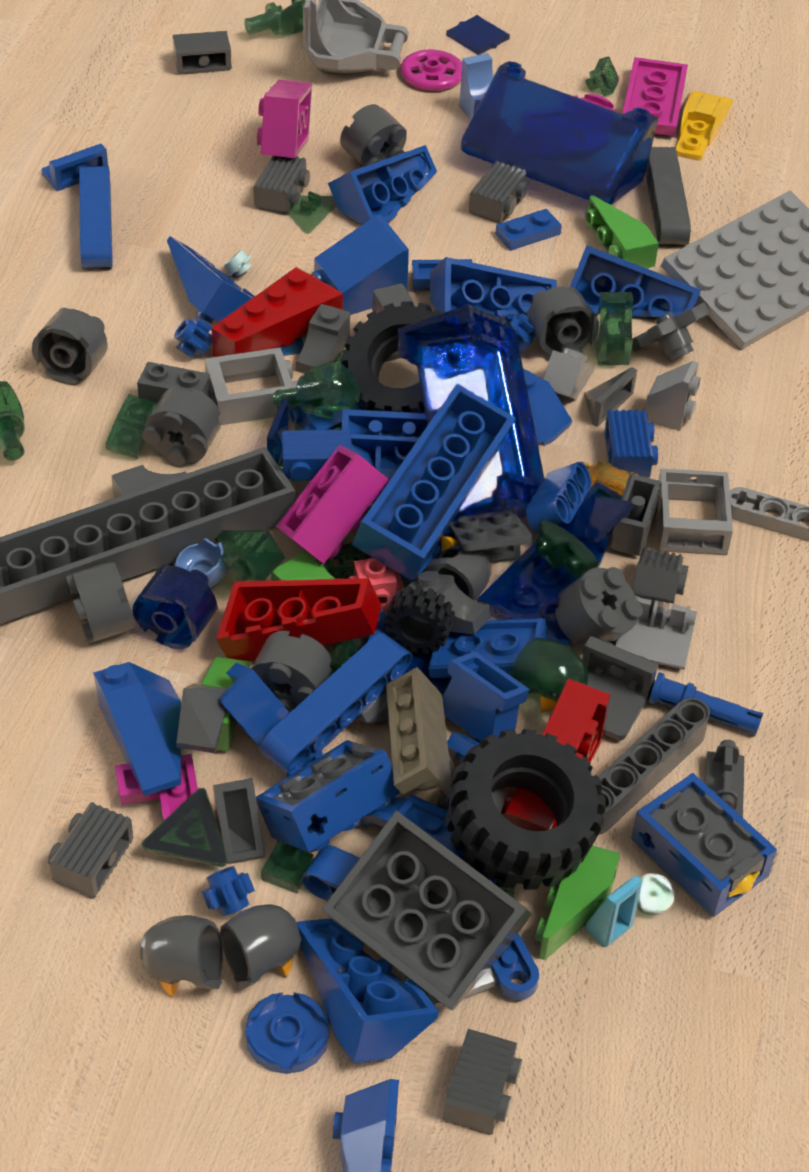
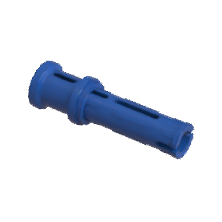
(728, 713)

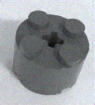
(373, 136)
(562, 320)
(70, 345)
(182, 426)
(101, 602)
(598, 606)
(292, 667)

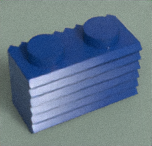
(629, 441)
(308, 450)

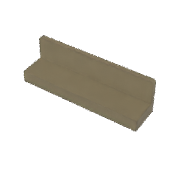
(417, 733)

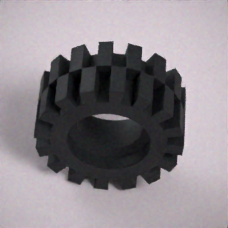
(423, 605)

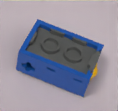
(328, 796)
(703, 844)

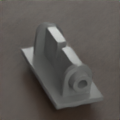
(726, 774)

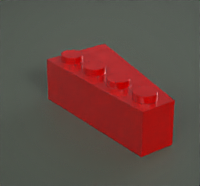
(274, 315)
(317, 608)
(576, 720)

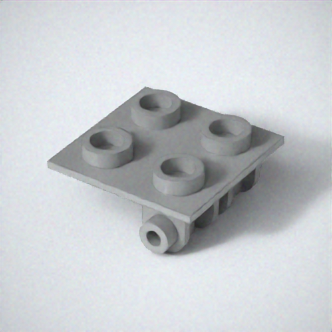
(661, 634)

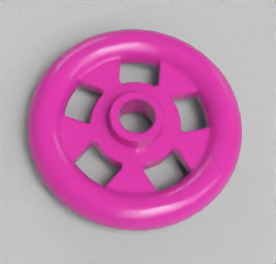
(431, 72)

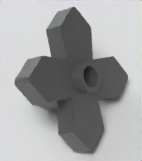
(672, 332)

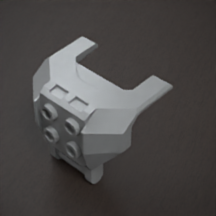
(349, 37)

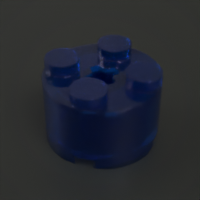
(175, 606)

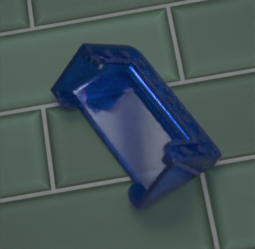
(560, 137)
(485, 358)

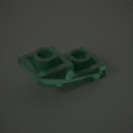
(129, 426)
(563, 548)

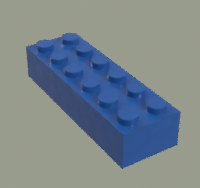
(433, 482)

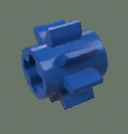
(523, 329)
(193, 337)
(228, 890)

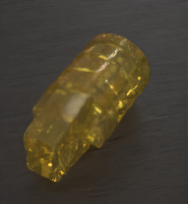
(608, 475)

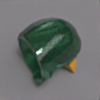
(546, 668)

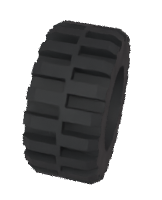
(373, 346)
(540, 767)

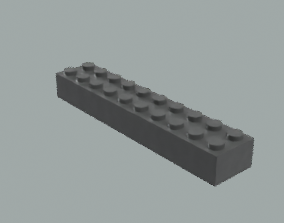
(140, 529)

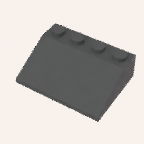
(426, 911)

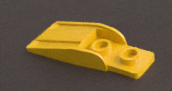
(701, 123)

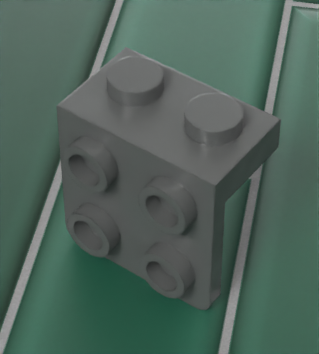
(496, 535)
(625, 677)

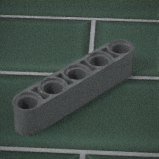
(667, 197)
(652, 758)

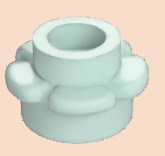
(238, 263)

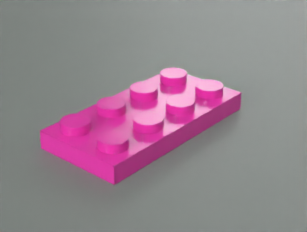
(658, 89)

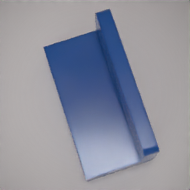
(65, 170)
(252, 703)

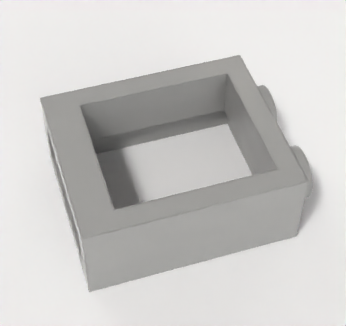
(245, 366)
(695, 534)

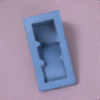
(475, 79)

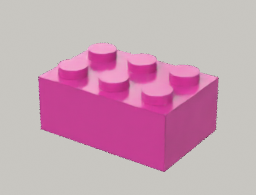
(285, 118)
(333, 504)

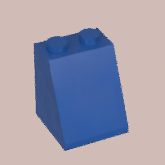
(364, 262)

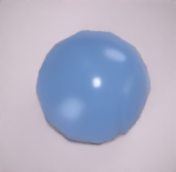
(204, 558)

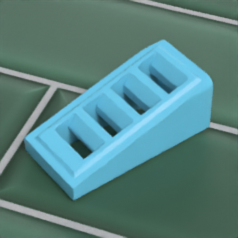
(615, 913)

